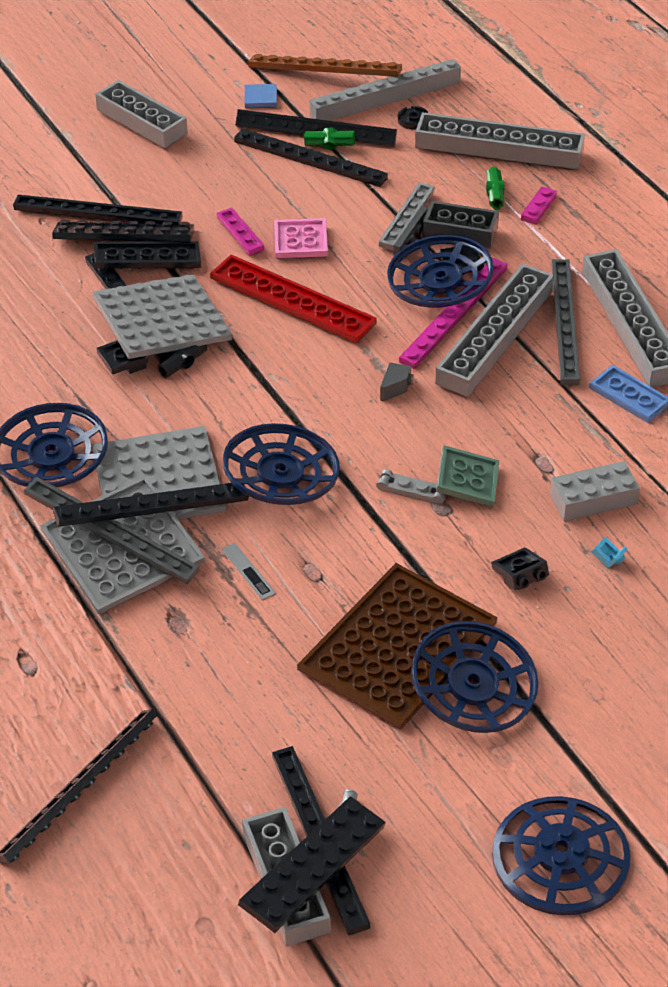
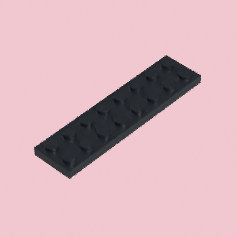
(123, 231)
(311, 864)

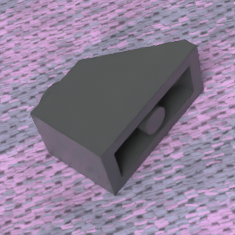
(395, 381)

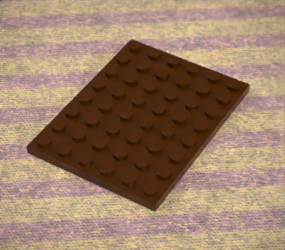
(374, 644)

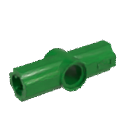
(329, 138)
(495, 188)

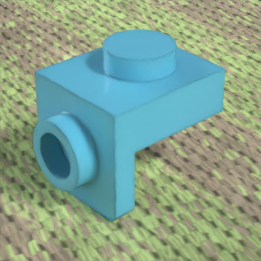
(609, 553)

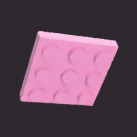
(300, 238)

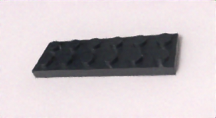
(147, 254)

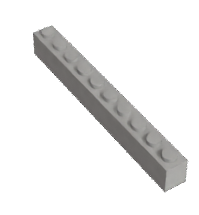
(385, 91)

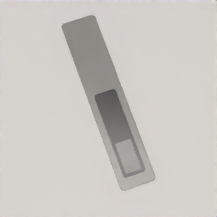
(248, 571)

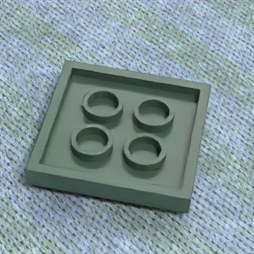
(467, 476)

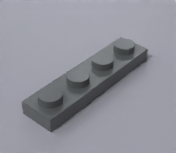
(412, 230)

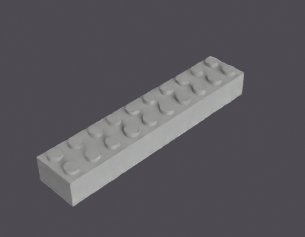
(499, 140)
(630, 314)
(494, 330)

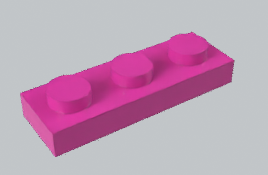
(538, 205)

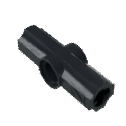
(180, 358)

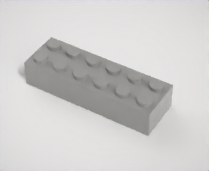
(141, 114)
(269, 840)

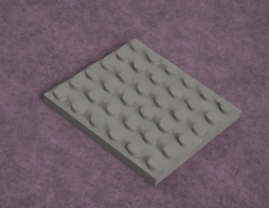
(161, 316)
(167, 459)
(109, 572)

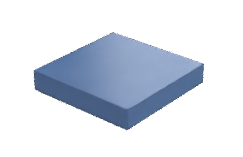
(261, 96)

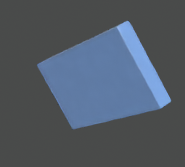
(630, 393)

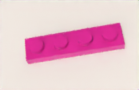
(240, 231)

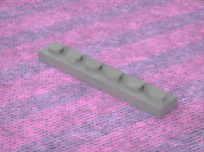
(418, 198)

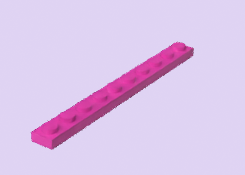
(447, 320)

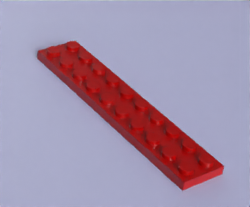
(294, 298)

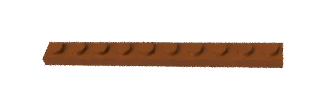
(325, 65)

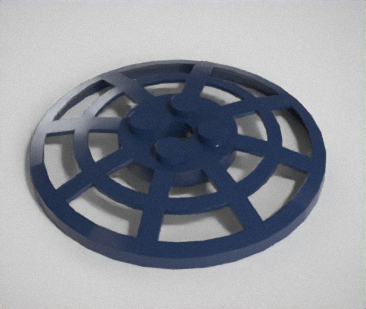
(431, 274)
(57, 441)
(290, 466)
(478, 669)
(561, 862)

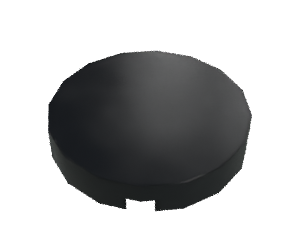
(410, 117)

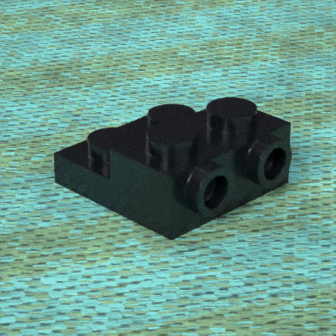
(117, 361)
(521, 568)

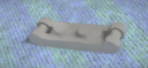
(409, 487)

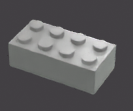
(594, 490)

